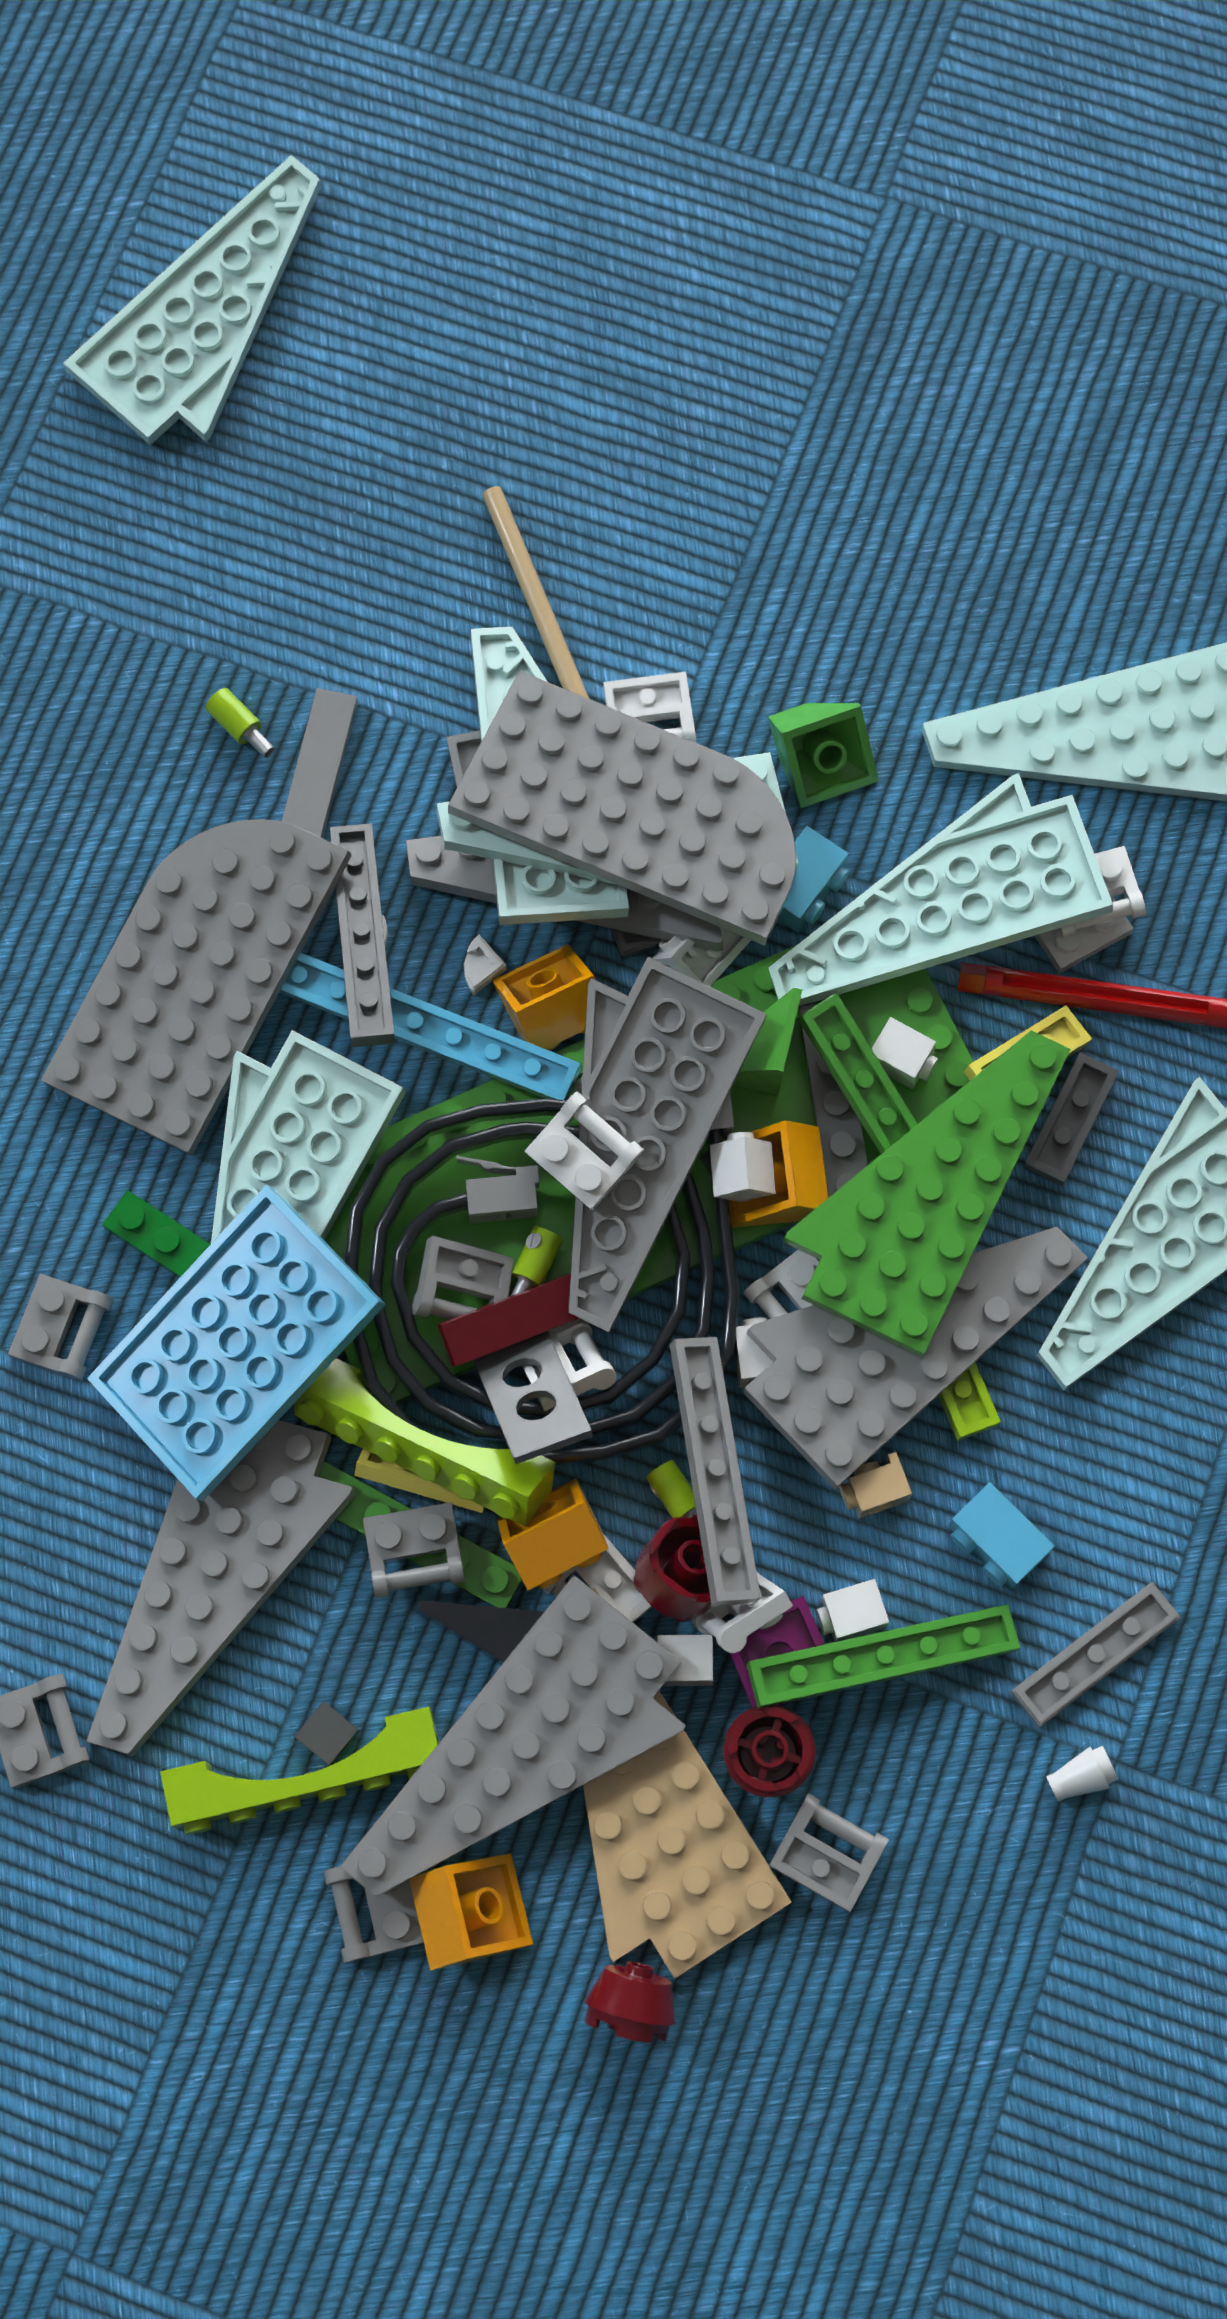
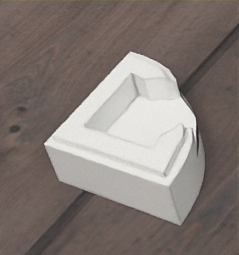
(481, 965)

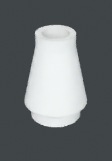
(1084, 1774)

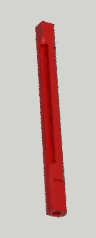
(1093, 995)

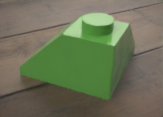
(823, 750)
(768, 1055)

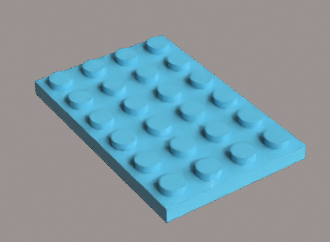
(235, 1342)

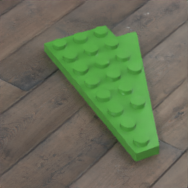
(914, 1215)

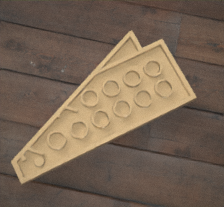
(674, 1857)

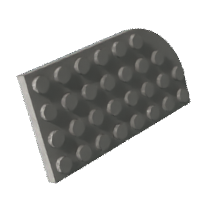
(631, 807)
(195, 976)

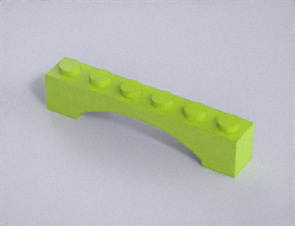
(477, 1474)
(201, 1796)

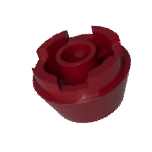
(769, 1751)
(632, 2002)

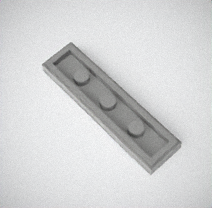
(320, 761)
(1095, 1654)

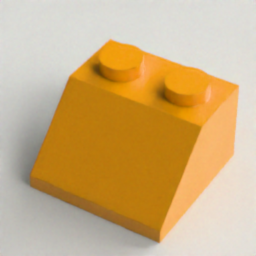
(547, 997)
(797, 1176)
(555, 1538)
(470, 1911)

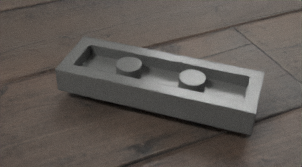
(1071, 1119)

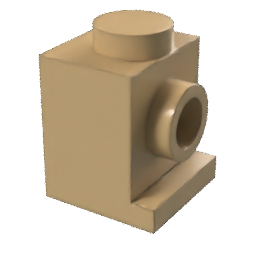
(876, 1487)

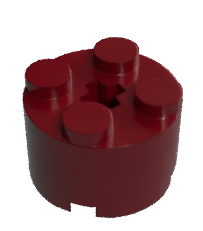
(673, 1571)

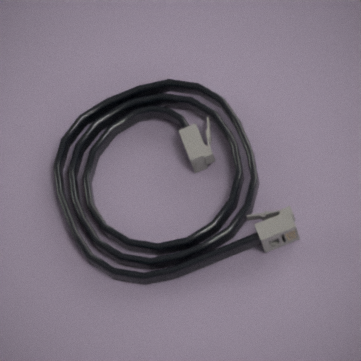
(514, 1199)

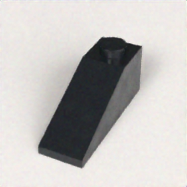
(485, 1628)

